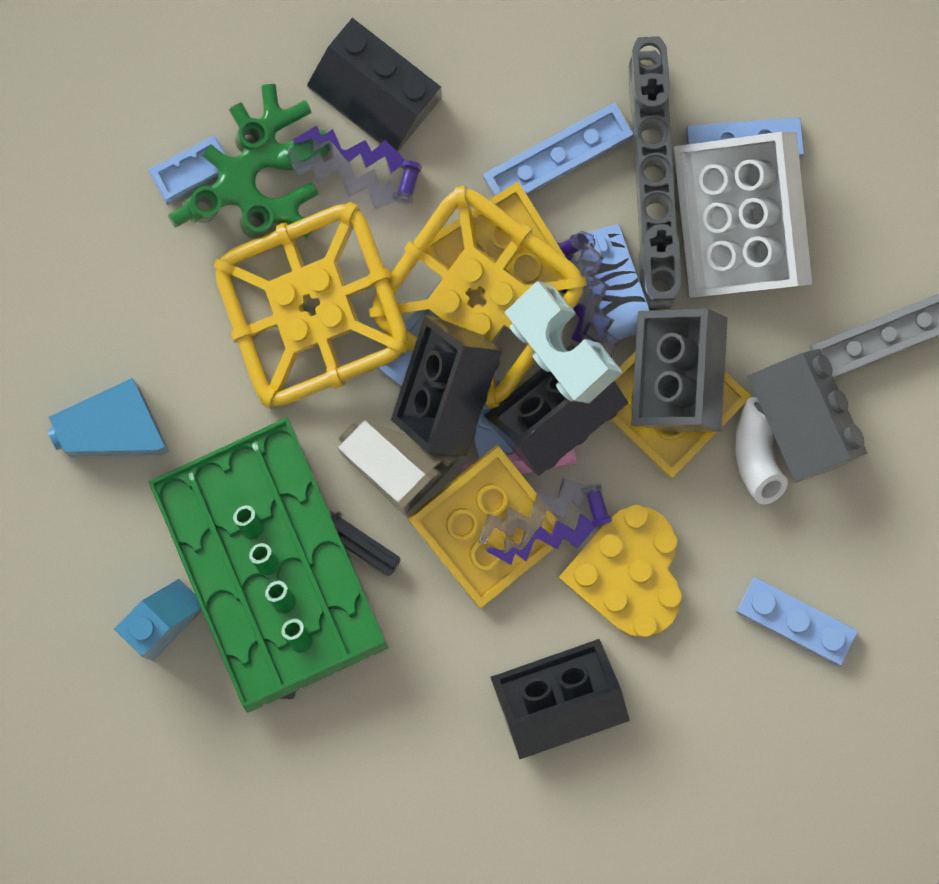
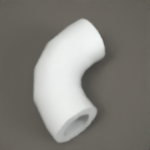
(756, 455)

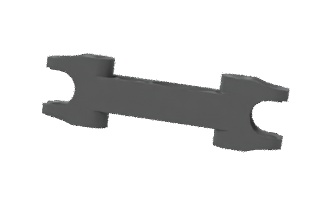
(654, 114)

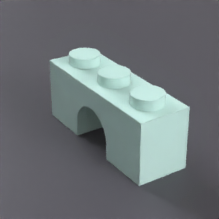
(539, 320)

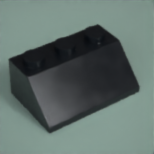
(374, 85)
(445, 387)
(546, 425)
(560, 698)

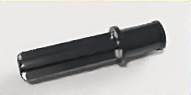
(366, 547)

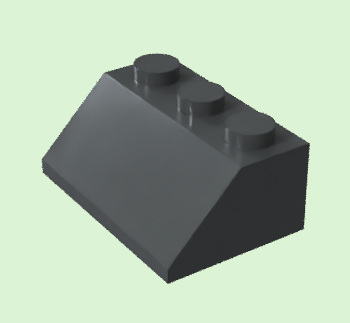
(679, 370)
(808, 414)

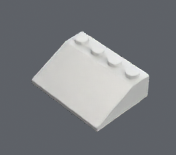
(743, 214)

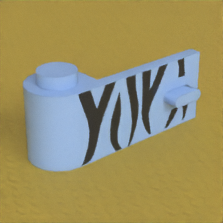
(624, 292)

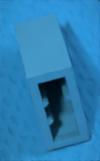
(108, 425)
(159, 619)

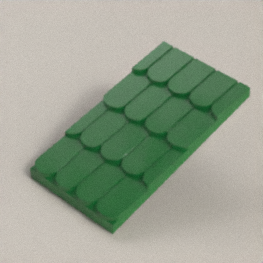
(268, 565)

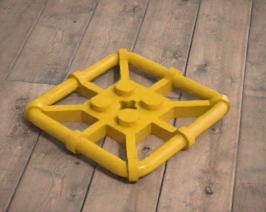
(477, 270)
(333, 316)

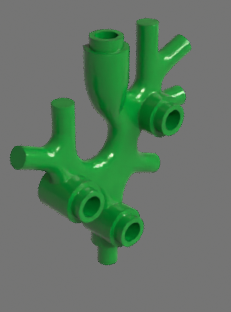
(238, 174)

